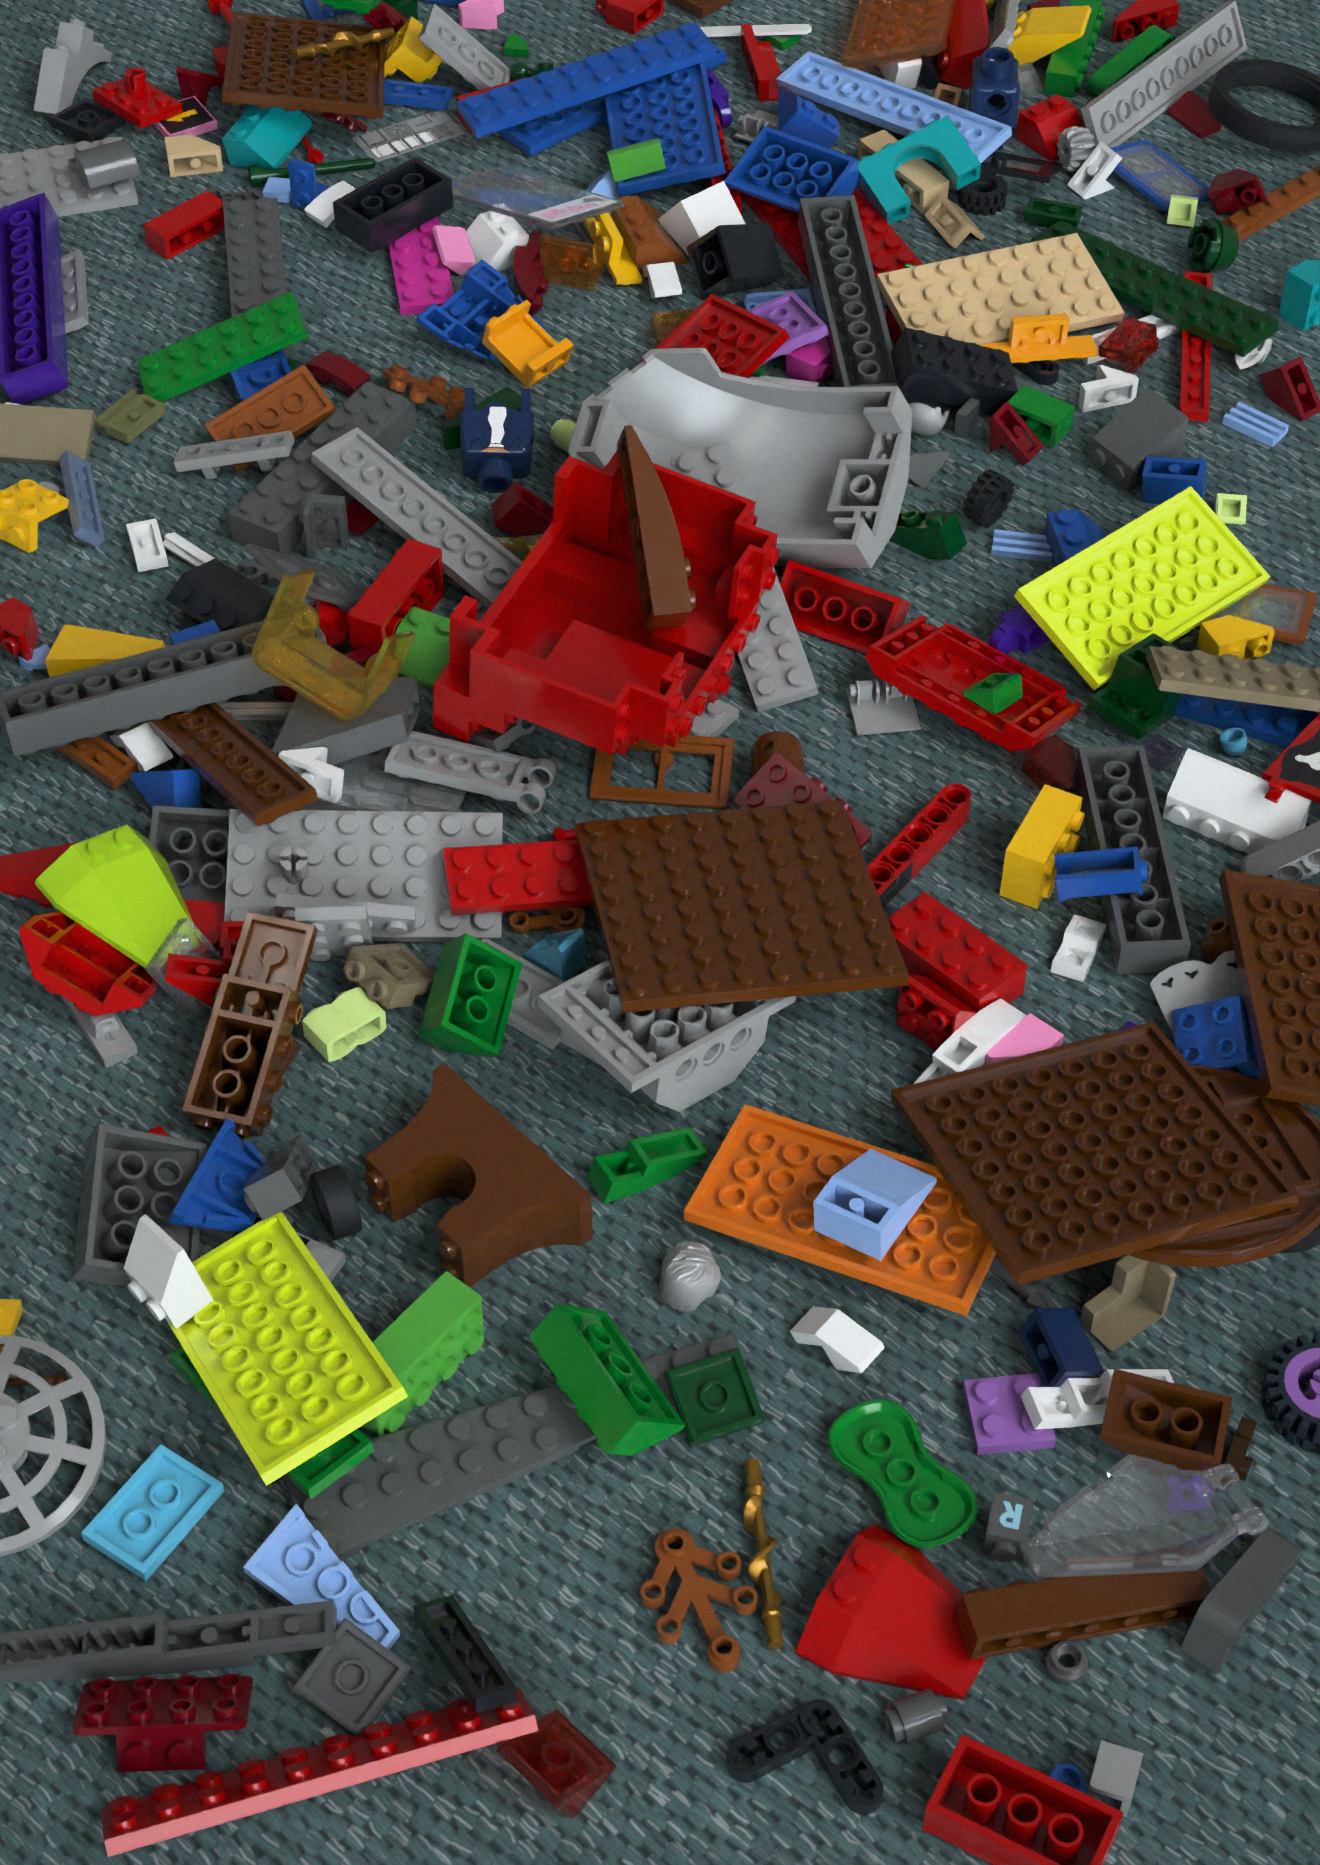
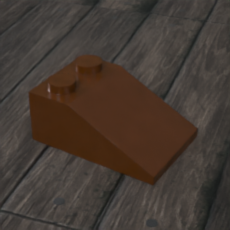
(1165, 1421)

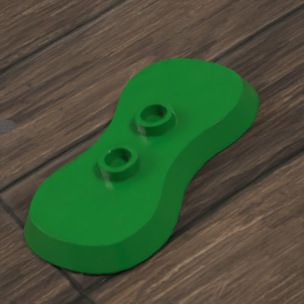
(918, 1495)

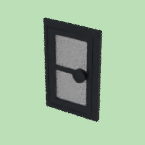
(1020, 167)

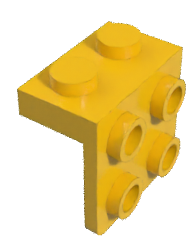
(23, 508)

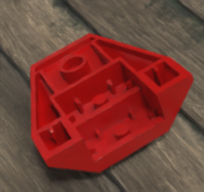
(83, 966)
(890, 1620)

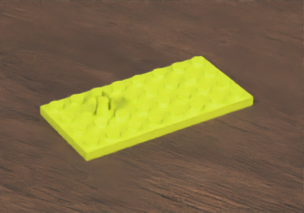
(1141, 580)
(282, 1350)

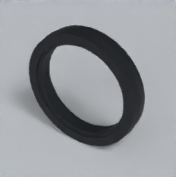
(1254, 127)

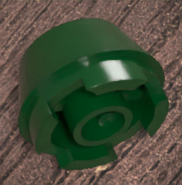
(1213, 245)

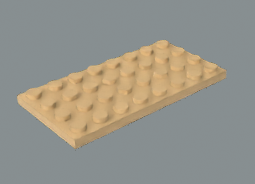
(980, 292)

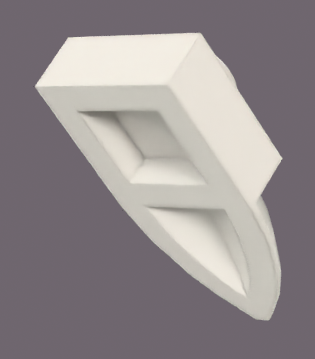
(1255, 356)

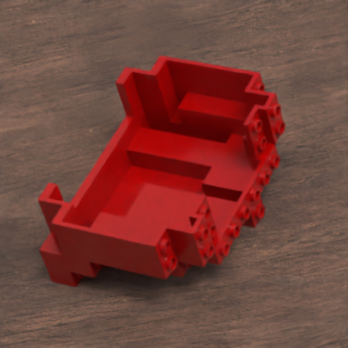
(569, 625)

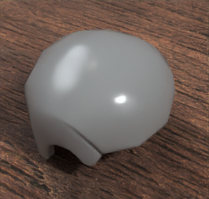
(927, 420)

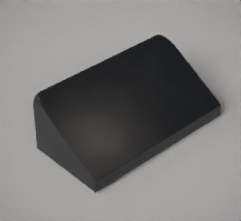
(931, 71)

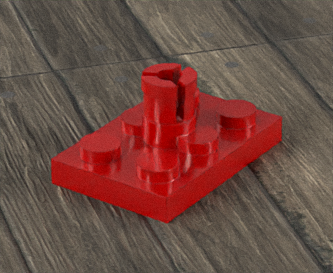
(137, 99)

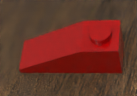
(196, 975)

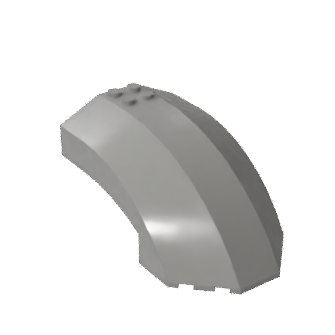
(813, 458)

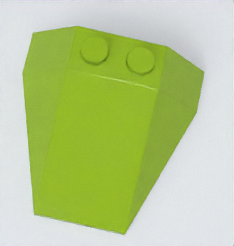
(117, 891)

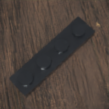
(465, 1654)

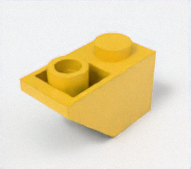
(1235, 637)

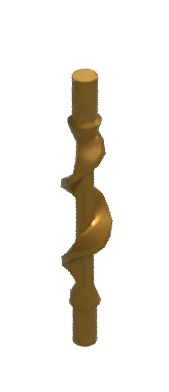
(341, 40)
(759, 1565)

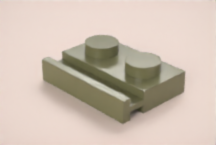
(130, 416)

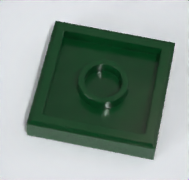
(714, 1397)

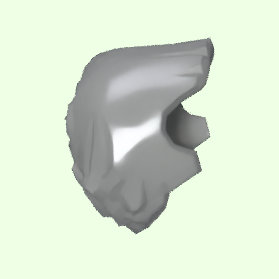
(688, 1276)

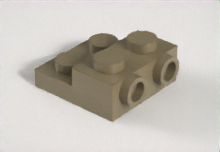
(388, 974)

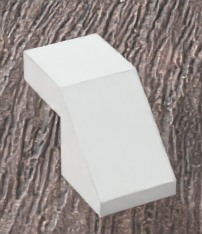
(662, 280)
(142, 746)
(843, 1340)

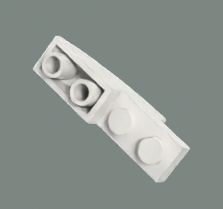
(972, 1040)

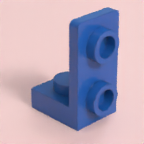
(303, 183)

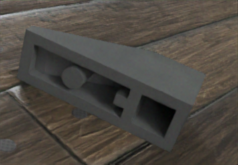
(281, 1179)

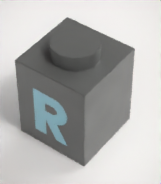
(1008, 1527)

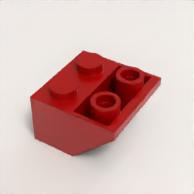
(930, 1011)

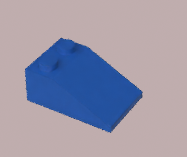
(805, 120)

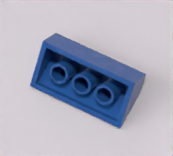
(1070, 533)

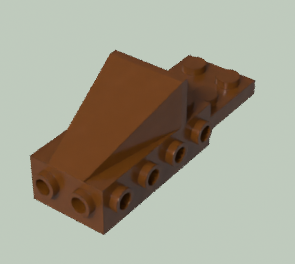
(251, 1027)

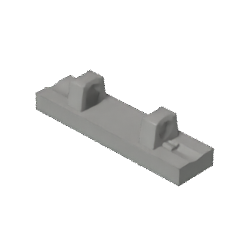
(234, 451)
(105, 1035)

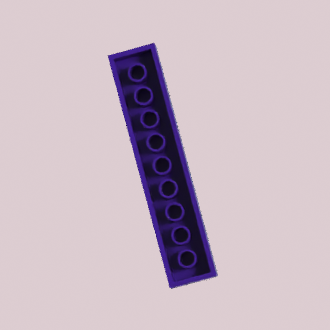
(31, 301)

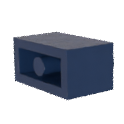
(1059, 1346)

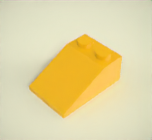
(1047, 30)

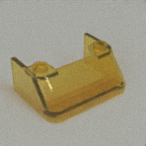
(315, 669)

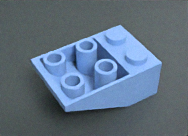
(870, 1202)

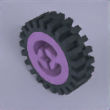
(1282, 1392)

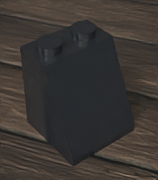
(734, 259)

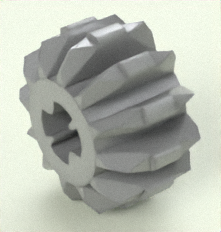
(1075, 147)

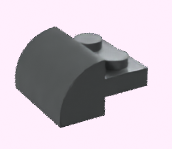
(105, 164)

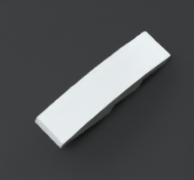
(1076, 1400)

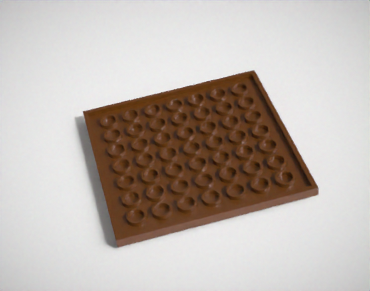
(737, 906)
(1091, 1151)

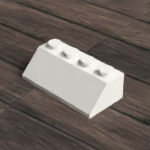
(1231, 804)

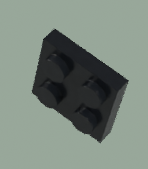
(87, 120)

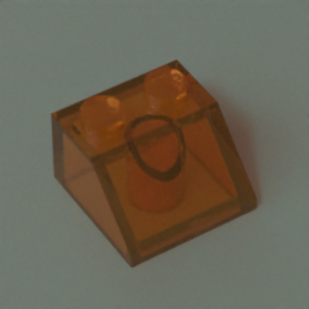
(571, 262)

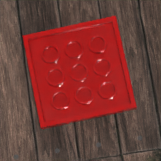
(730, 334)

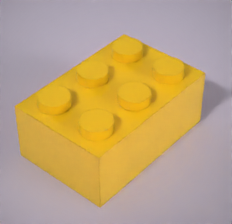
(1030, 856)

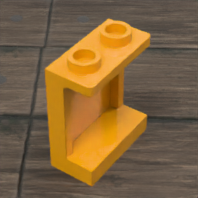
(525, 345)

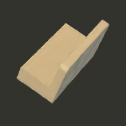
(951, 221)

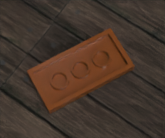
(285, 405)

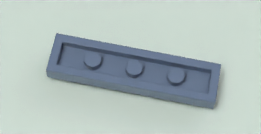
(82, 498)

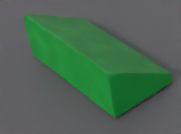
(996, 691)

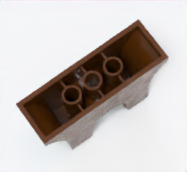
(471, 1152)

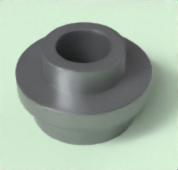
(1072, 1652)

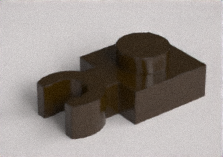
(1239, 1448)

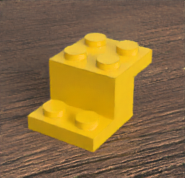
(410, 55)

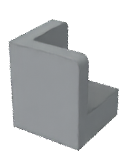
(1116, 1773)

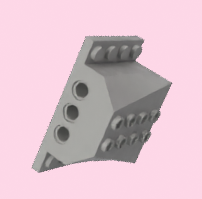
(664, 1052)

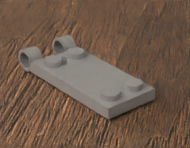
(471, 769)

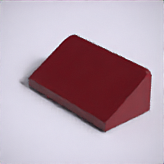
(1194, 115)

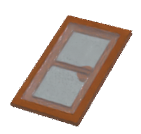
(1280, 607)

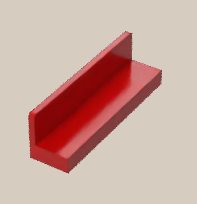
(760, 64)

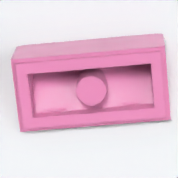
(454, 248)

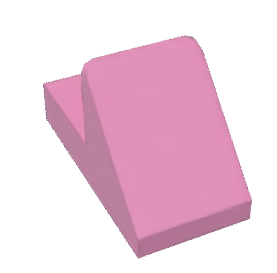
(480, 13)

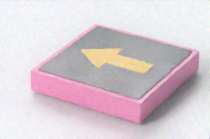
(193, 120)

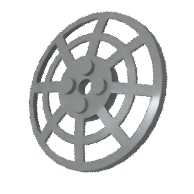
(18, 1441)

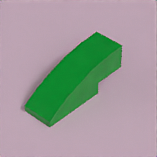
(644, 1163)

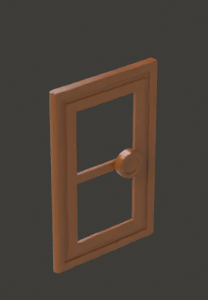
(703, 745)

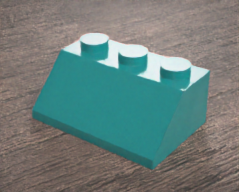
(264, 136)

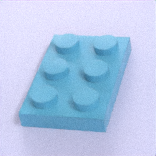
(152, 1512)

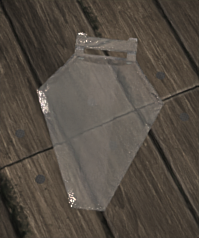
(1143, 1522)

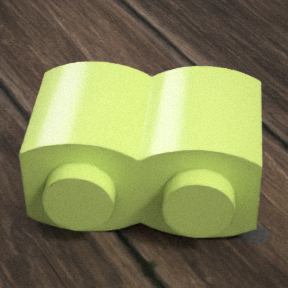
(344, 1024)

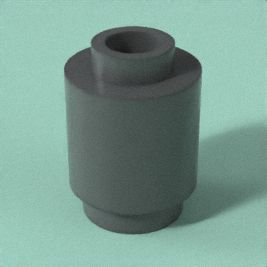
(915, 1716)

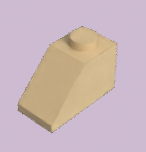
(192, 155)

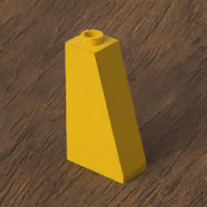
(86, 647)

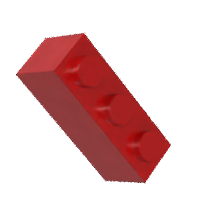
(185, 225)

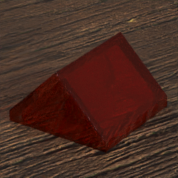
(559, 1763)

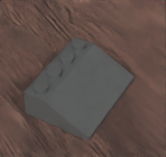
(194, 847)
(123, 1180)

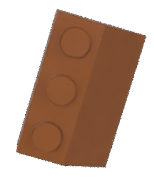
(644, 234)

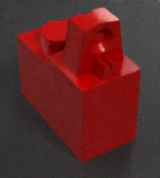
(630, 14)

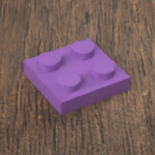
(999, 1415)

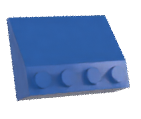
(789, 168)

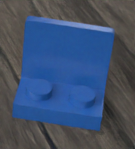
(1216, 1035)

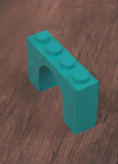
(936, 142)

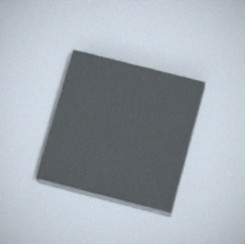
(353, 1678)

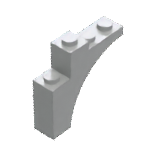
(66, 66)

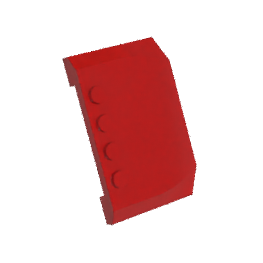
(945, 661)

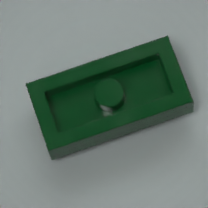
(1049, 212)

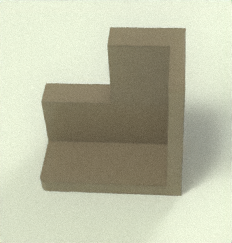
(1130, 1304)

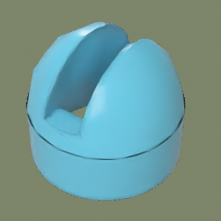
(1234, 741)

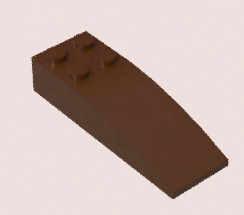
(654, 539)

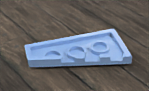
(304, 1569)

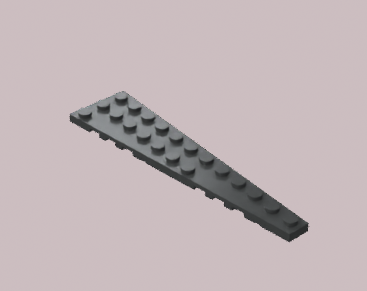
(459, 1458)

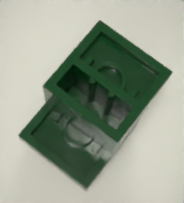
(1132, 695)

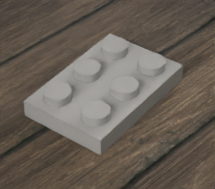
(337, 929)

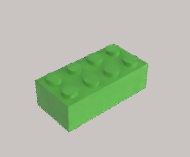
(428, 1345)

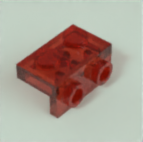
(1130, 343)

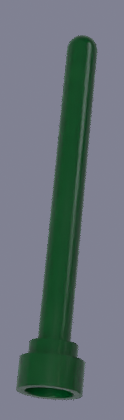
(260, 175)

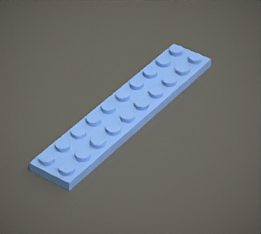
(886, 102)

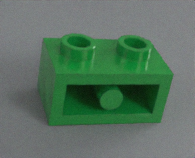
(1044, 414)

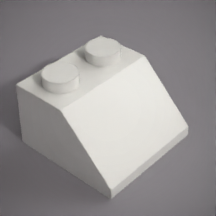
(495, 239)
(164, 1275)

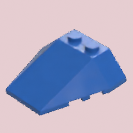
(465, 313)

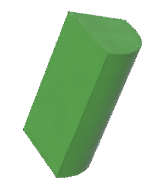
(636, 159)

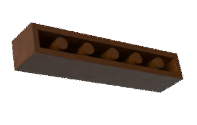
(1075, 1609)

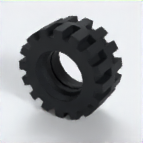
(984, 195)
(988, 498)

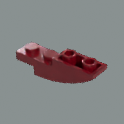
(529, 273)

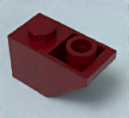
(1236, 191)

